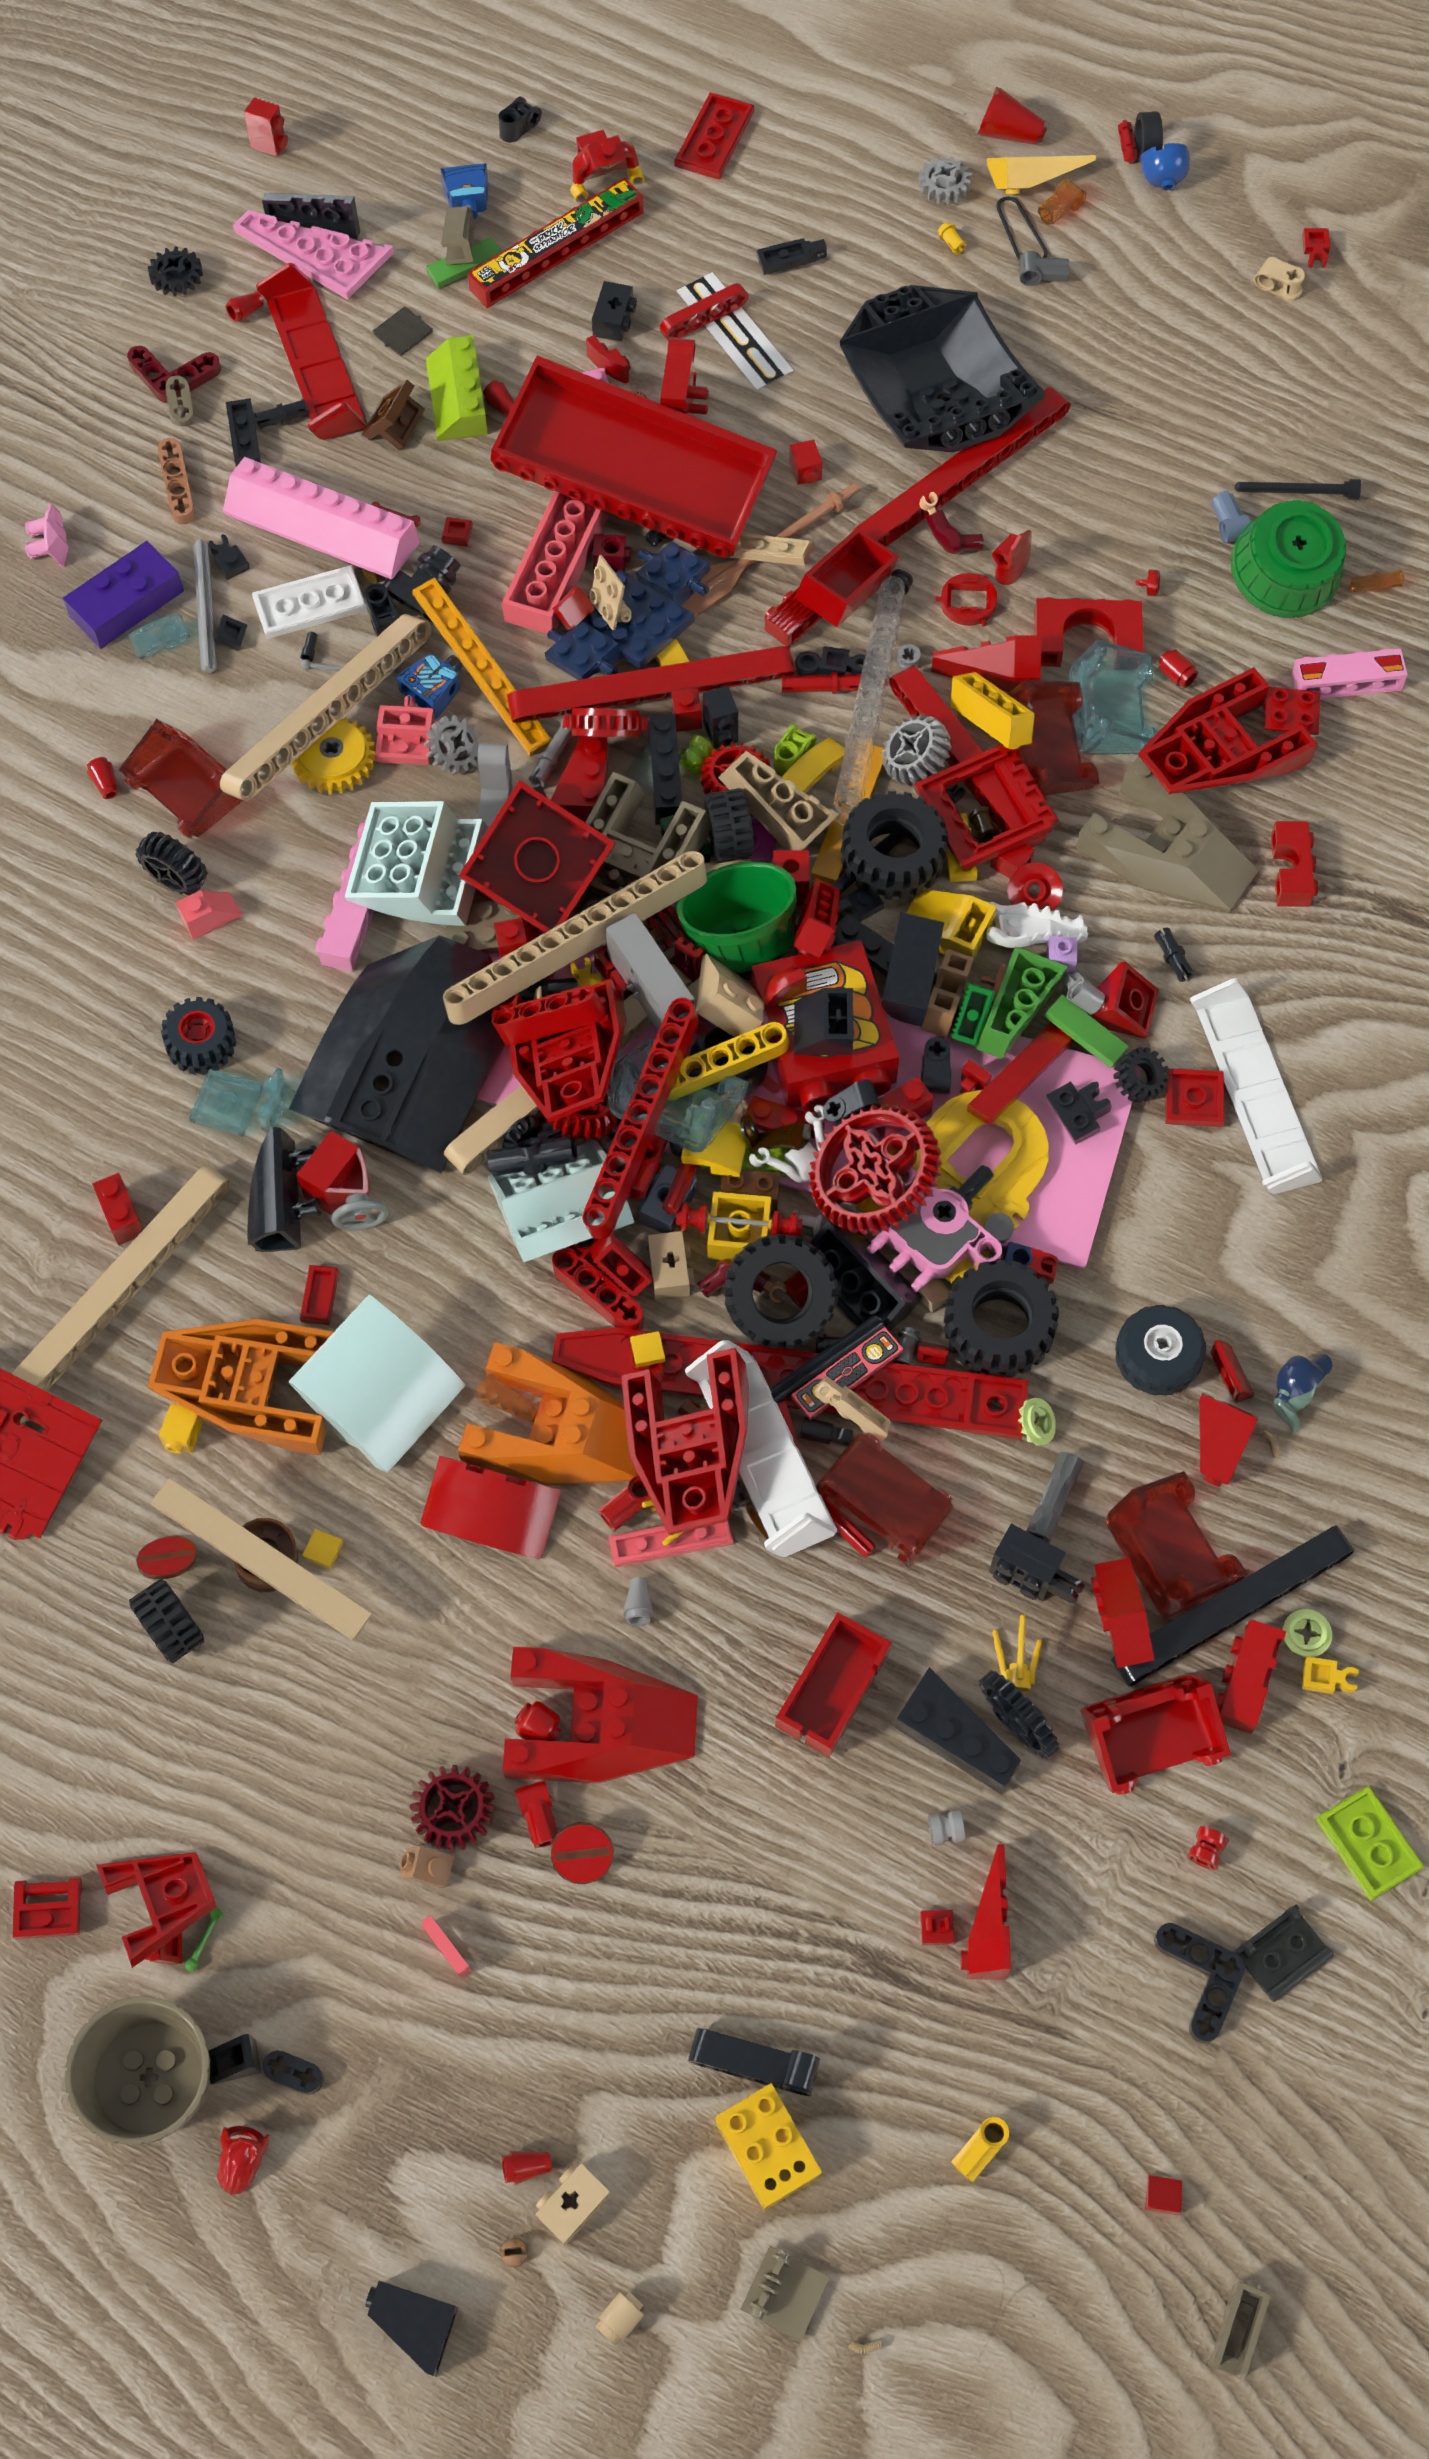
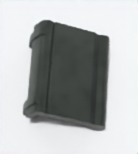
(1284, 1953)

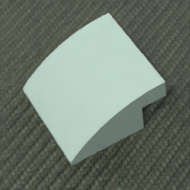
(413, 862)
(548, 1206)
(377, 1384)

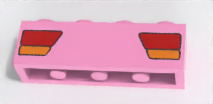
(1351, 673)

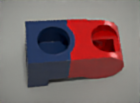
(1040, 1261)

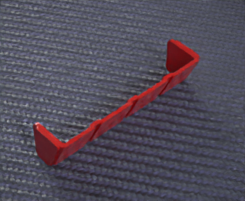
(312, 353)

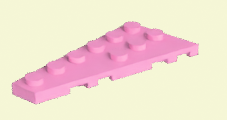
(318, 252)

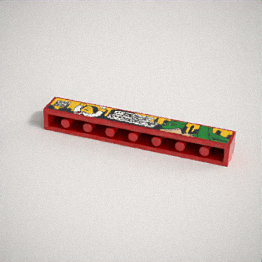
(555, 242)

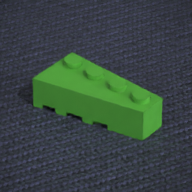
(1021, 995)

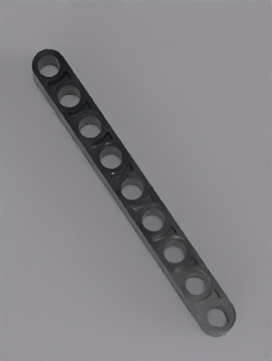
(1241, 1601)

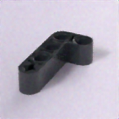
(755, 2062)

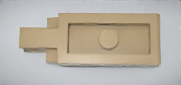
(853, 1407)

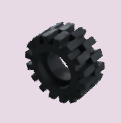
(1151, 1066)

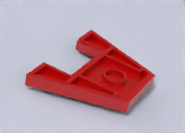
(173, 1894)

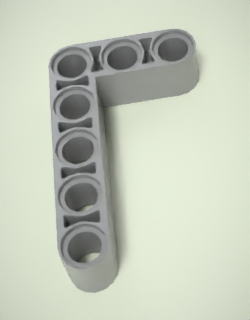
(495, 779)

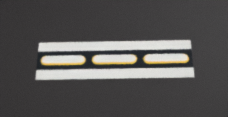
(739, 336)

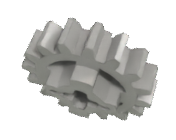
(942, 180)
(442, 745)

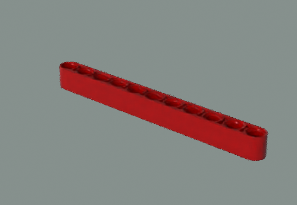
(963, 471)
(650, 683)

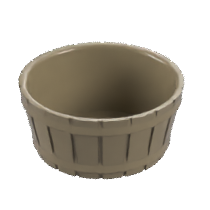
(119, 2048)

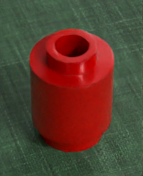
(1177, 668)

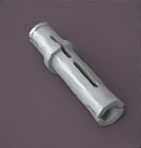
(549, 759)

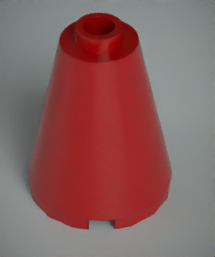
(1011, 120)

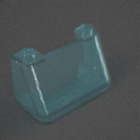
(1112, 699)
(687, 1121)

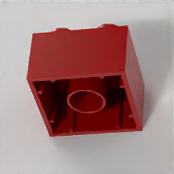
(536, 859)

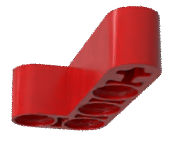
(546, 1016)
(600, 1289)

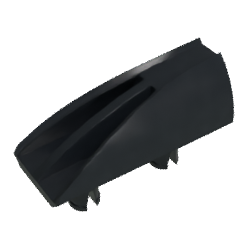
(273, 1197)

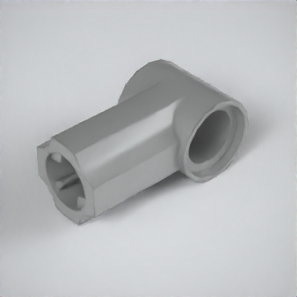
(1082, 992)

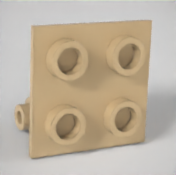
(608, 594)

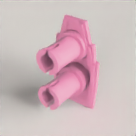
(54, 536)

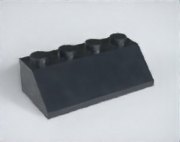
(864, 1278)

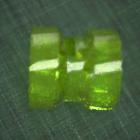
(695, 754)

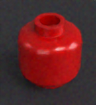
(537, 1722)

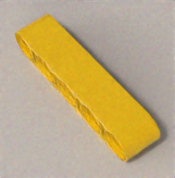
(737, 1061)

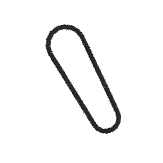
(1027, 220)

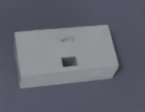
(644, 968)

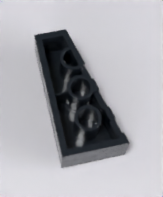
(954, 1732)

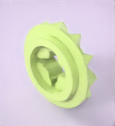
(1046, 1425)
(1317, 1625)

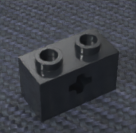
(613, 311)

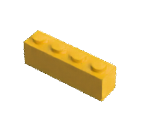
(992, 710)

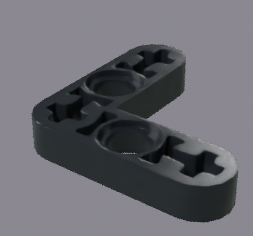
(1216, 1978)

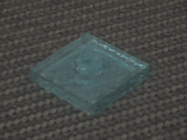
(226, 1102)

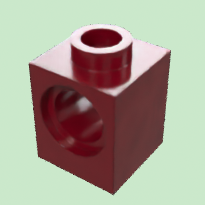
(613, 550)

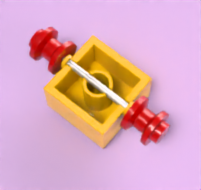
(736, 1222)

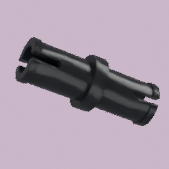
(281, 413)
(1174, 954)

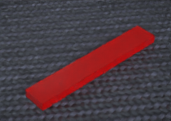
(1019, 1074)

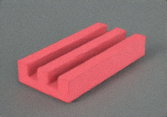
(445, 1947)

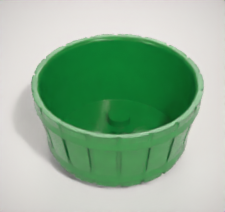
(1281, 576)
(742, 914)

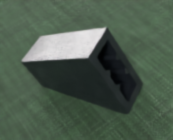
(413, 2322)

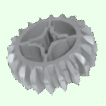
(916, 749)

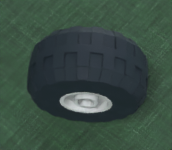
(1160, 1350)

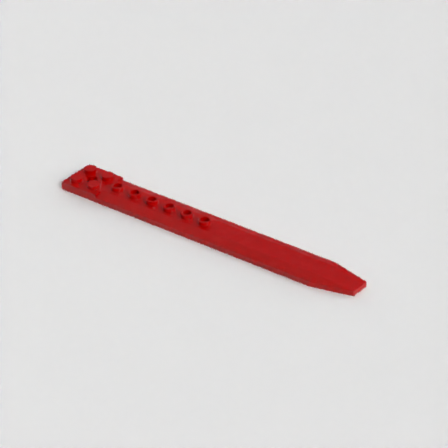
(896, 1390)

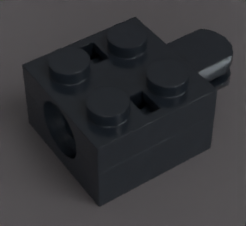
(1033, 1567)

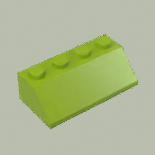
(456, 389)

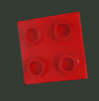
(1291, 708)

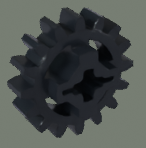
(175, 271)

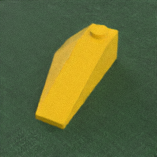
(1026, 172)

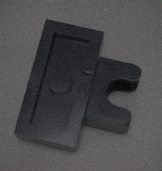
(1079, 1110)

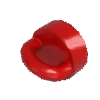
(1152, 582)

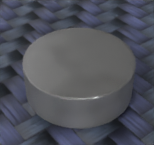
(999, 1226)

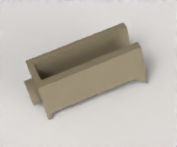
(458, 234)
(1253, 2295)

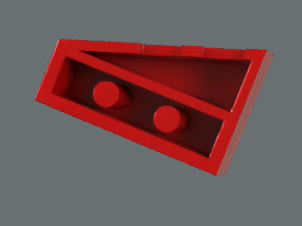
(583, 777)
(1122, 1611)
(1249, 1675)

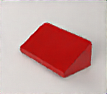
(1231, 1371)

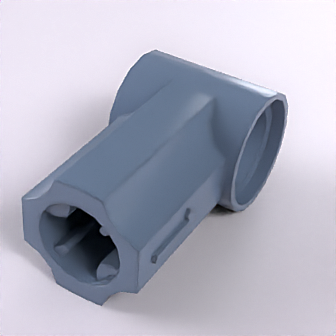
(1229, 515)

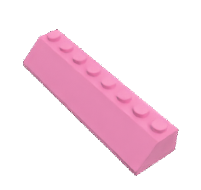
(320, 518)

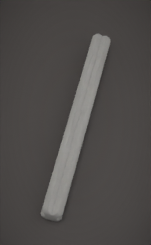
(204, 606)

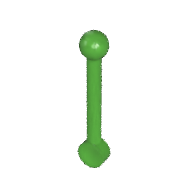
(215, 1915)

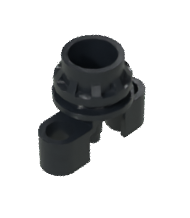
(431, 564)

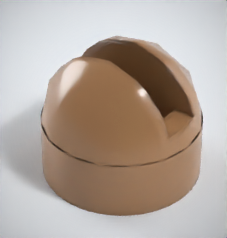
(513, 2260)

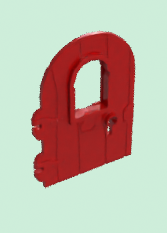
(37, 1464)

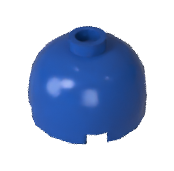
(1166, 166)

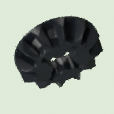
(521, 1130)

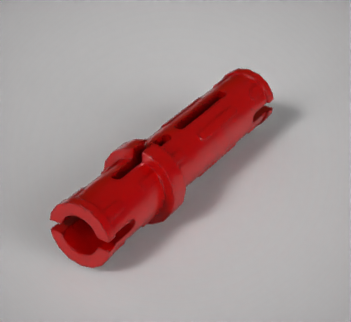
(814, 683)

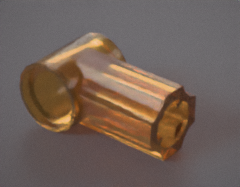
(1065, 197)

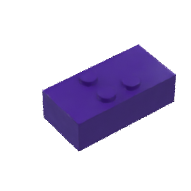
(123, 594)

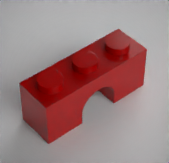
(1294, 843)

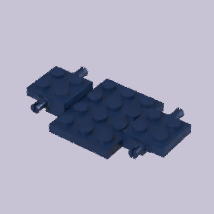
(655, 622)

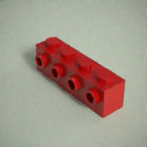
(817, 919)

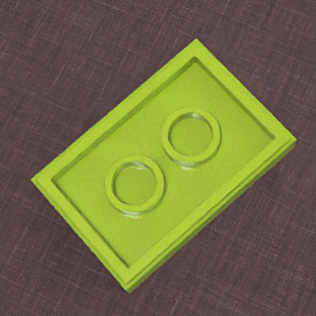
(1369, 1843)

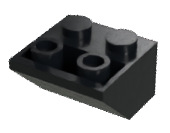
(824, 1023)

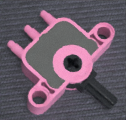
(941, 1244)

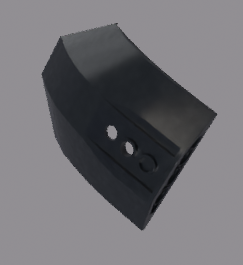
(931, 346)
(443, 1066)

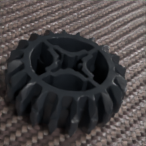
(171, 863)

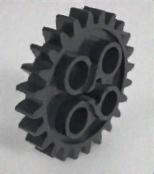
(1019, 1714)

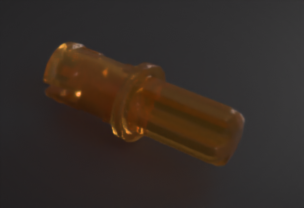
(1377, 581)

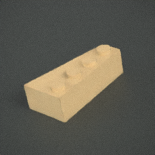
(777, 803)

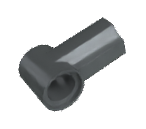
(1034, 268)

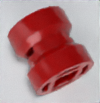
(1208, 1848)

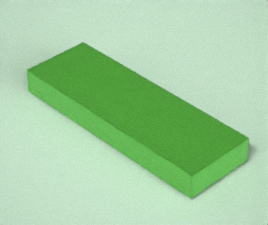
(446, 274)
(1086, 1031)

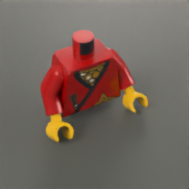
(602, 159)

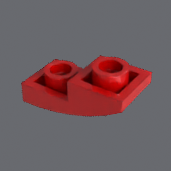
(612, 361)

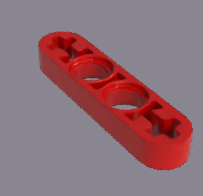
(679, 323)

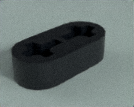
(296, 2064)

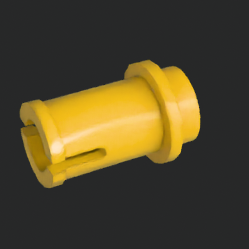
(949, 234)

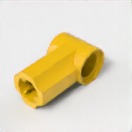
(979, 2151)

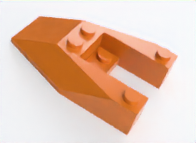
(228, 1377)
(575, 1434)

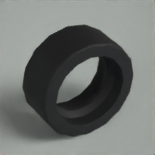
(1148, 132)

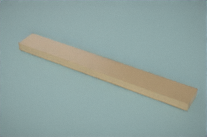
(261, 1559)

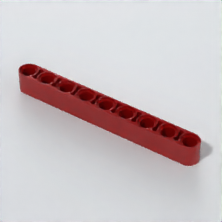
(987, 787)
(640, 1130)

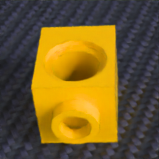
(180, 1429)

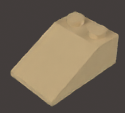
(727, 999)

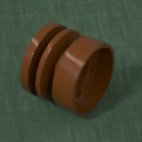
(277, 1536)

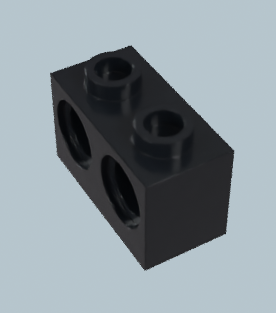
(720, 717)

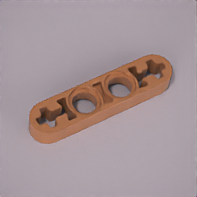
(176, 480)

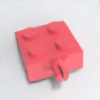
(403, 733)

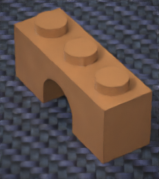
(947, 993)

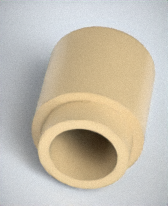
(620, 2317)

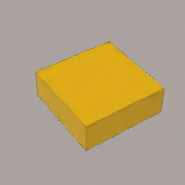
(647, 1349)
(322, 1549)

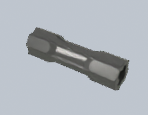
(1055, 1496)

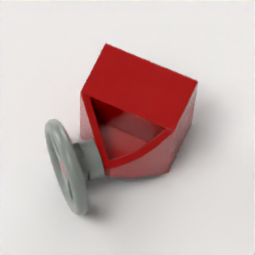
(341, 1183)

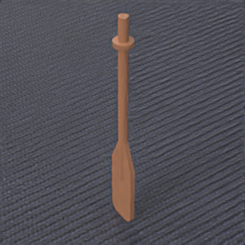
(724, 576)

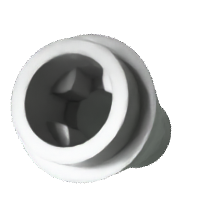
(638, 1604)

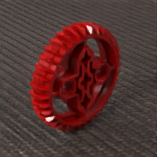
(898, 1202)

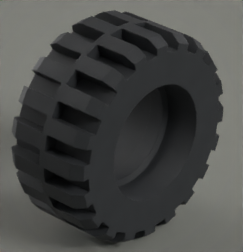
(900, 816)
(1008, 1284)
(791, 1330)

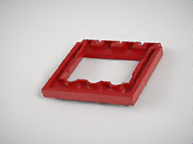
(1020, 786)

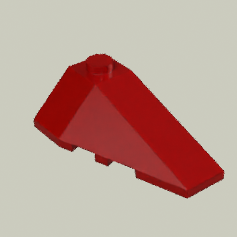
(1001, 663)
(988, 1944)

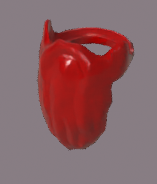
(240, 2158)

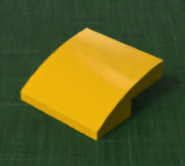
(724, 1154)

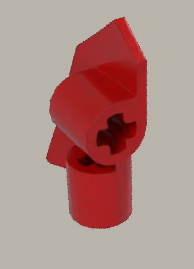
(1012, 557)

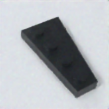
(321, 211)

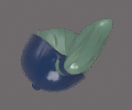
(1297, 1384)

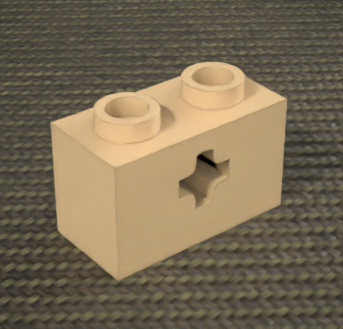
(667, 1249)
(590, 2198)

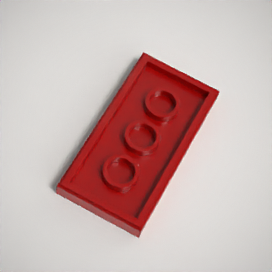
(714, 135)

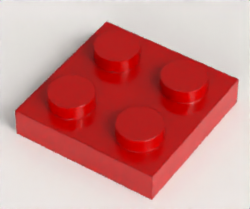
(1194, 1097)

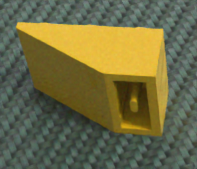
(963, 918)

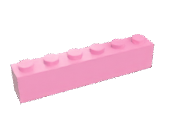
(345, 925)

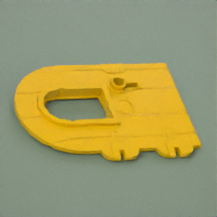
(1013, 1177)

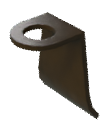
(788, 1136)

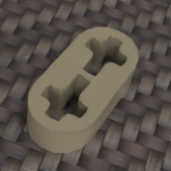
(184, 400)

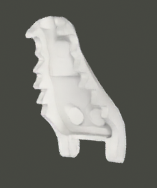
(1028, 925)

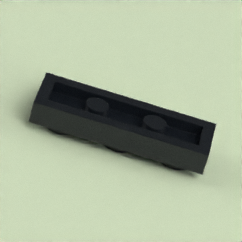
(243, 430)

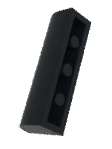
(912, 968)

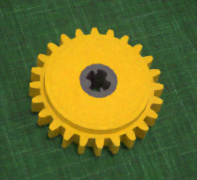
(337, 758)

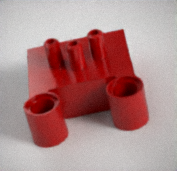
(679, 380)

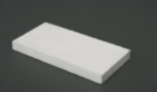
(309, 601)

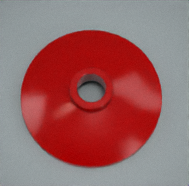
(1040, 874)

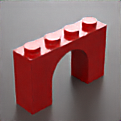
(1117, 617)

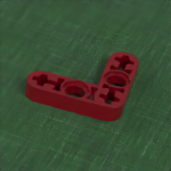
(158, 384)

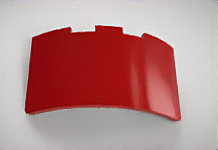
(488, 1509)

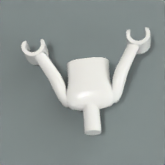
(800, 1160)

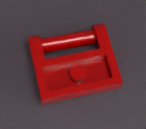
(49, 1918)

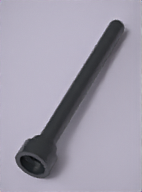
(1349, 488)

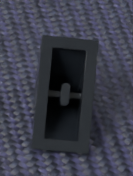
(234, 2060)

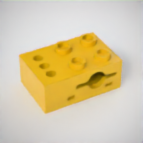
(767, 2147)

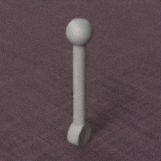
(306, 664)

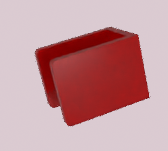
(797, 865)

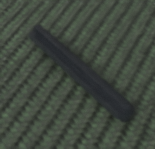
(826, 1359)

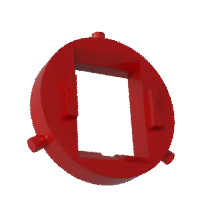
(968, 615)

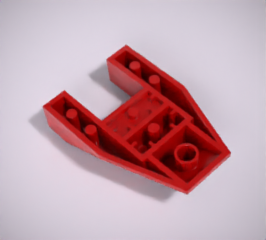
(1210, 748)
(576, 1066)
(694, 1458)
(618, 1720)

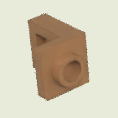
(426, 1866)

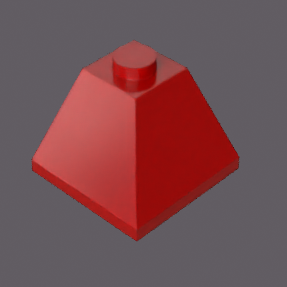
(1127, 1002)

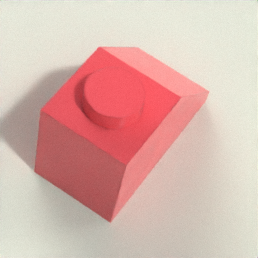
(207, 911)

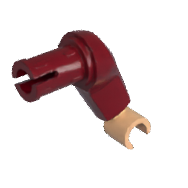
(944, 533)
(717, 1279)

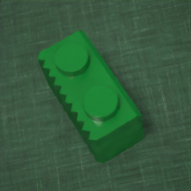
(972, 1013)

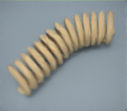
(1269, 1437)
(862, 2348)

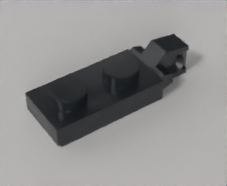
(790, 255)

